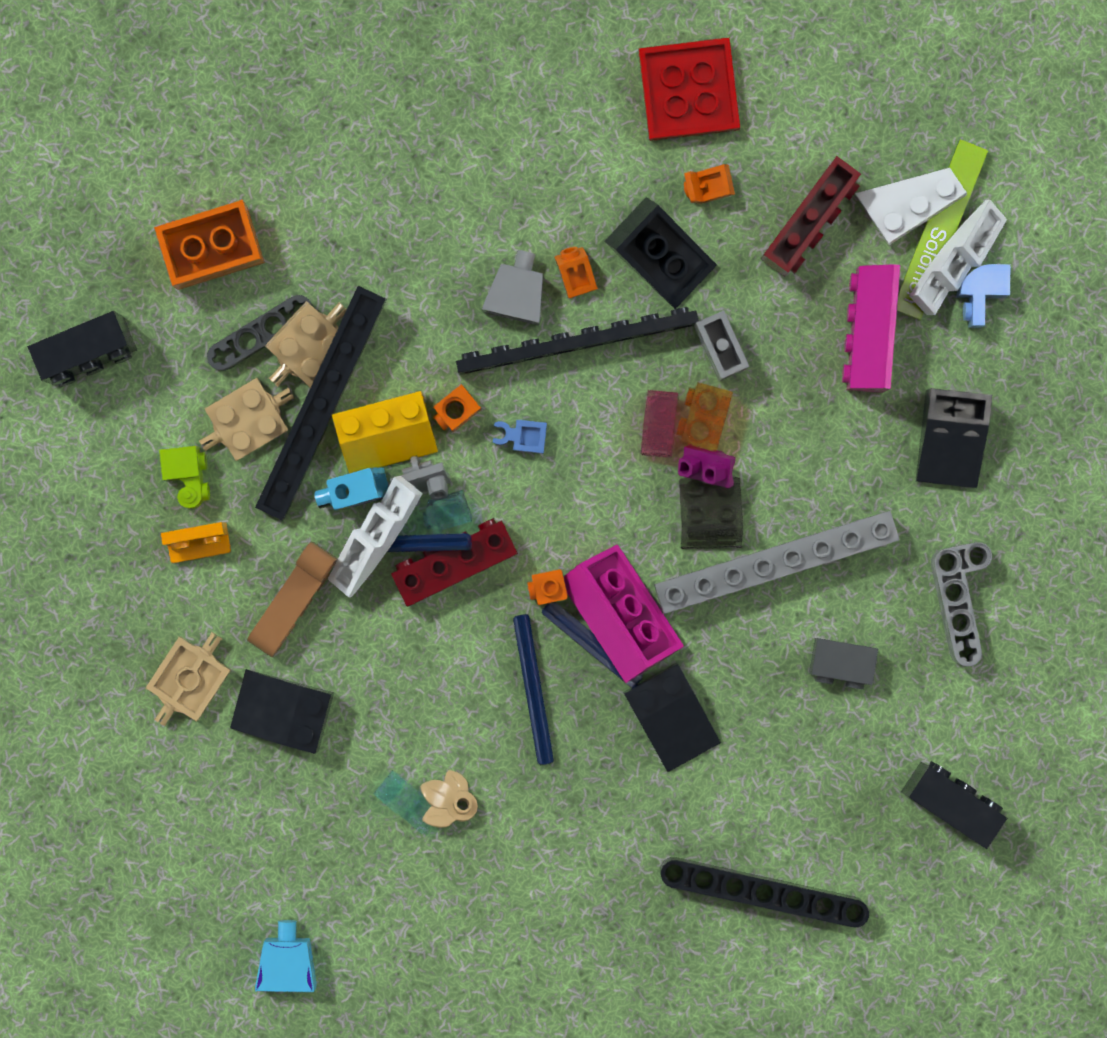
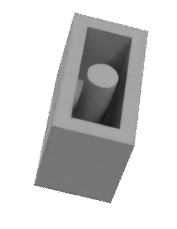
(721, 345)

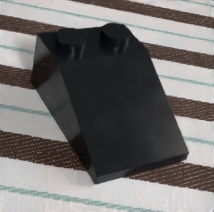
(660, 252)
(282, 711)
(672, 717)

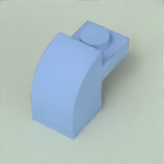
(983, 283)

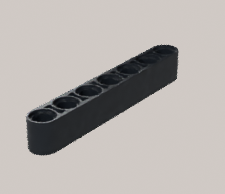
(775, 901)

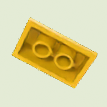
(385, 432)

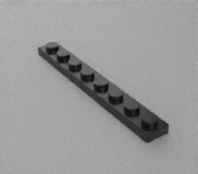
(589, 338)
(321, 403)

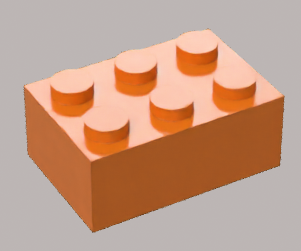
(209, 245)

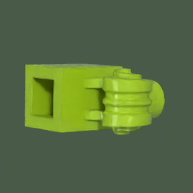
(186, 465)

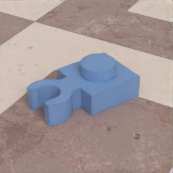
(527, 436)

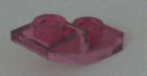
(659, 424)

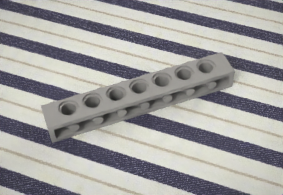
(776, 562)

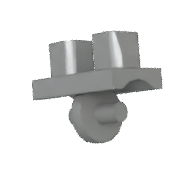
(427, 477)

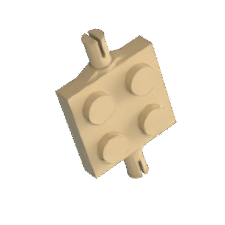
(304, 342)
(246, 419)
(188, 679)

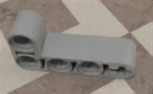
(962, 604)

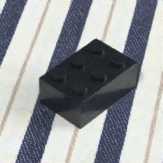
(83, 349)
(955, 803)

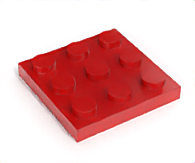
(689, 89)

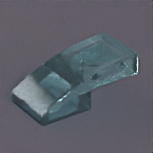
(404, 800)

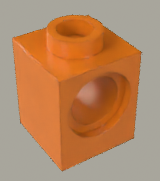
(461, 396)

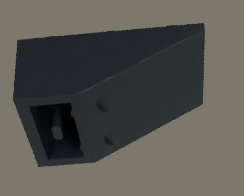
(953, 437)

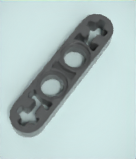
(258, 329)

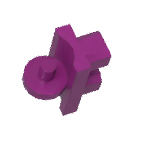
(707, 466)

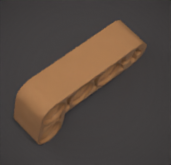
(292, 599)

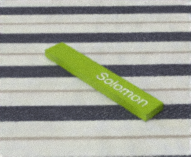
(966, 166)

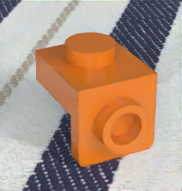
(709, 184)
(547, 587)

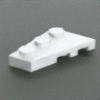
(910, 202)

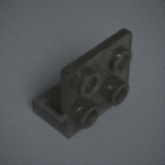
(710, 515)

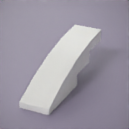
(961, 252)
(375, 537)

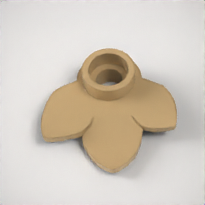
(444, 798)

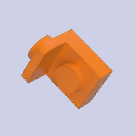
(575, 271)

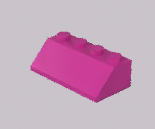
(872, 328)
(621, 613)

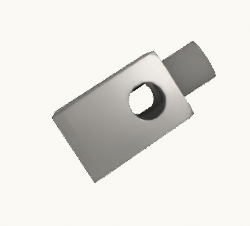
(516, 291)

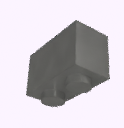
(843, 662)

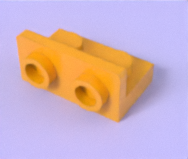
(197, 542)

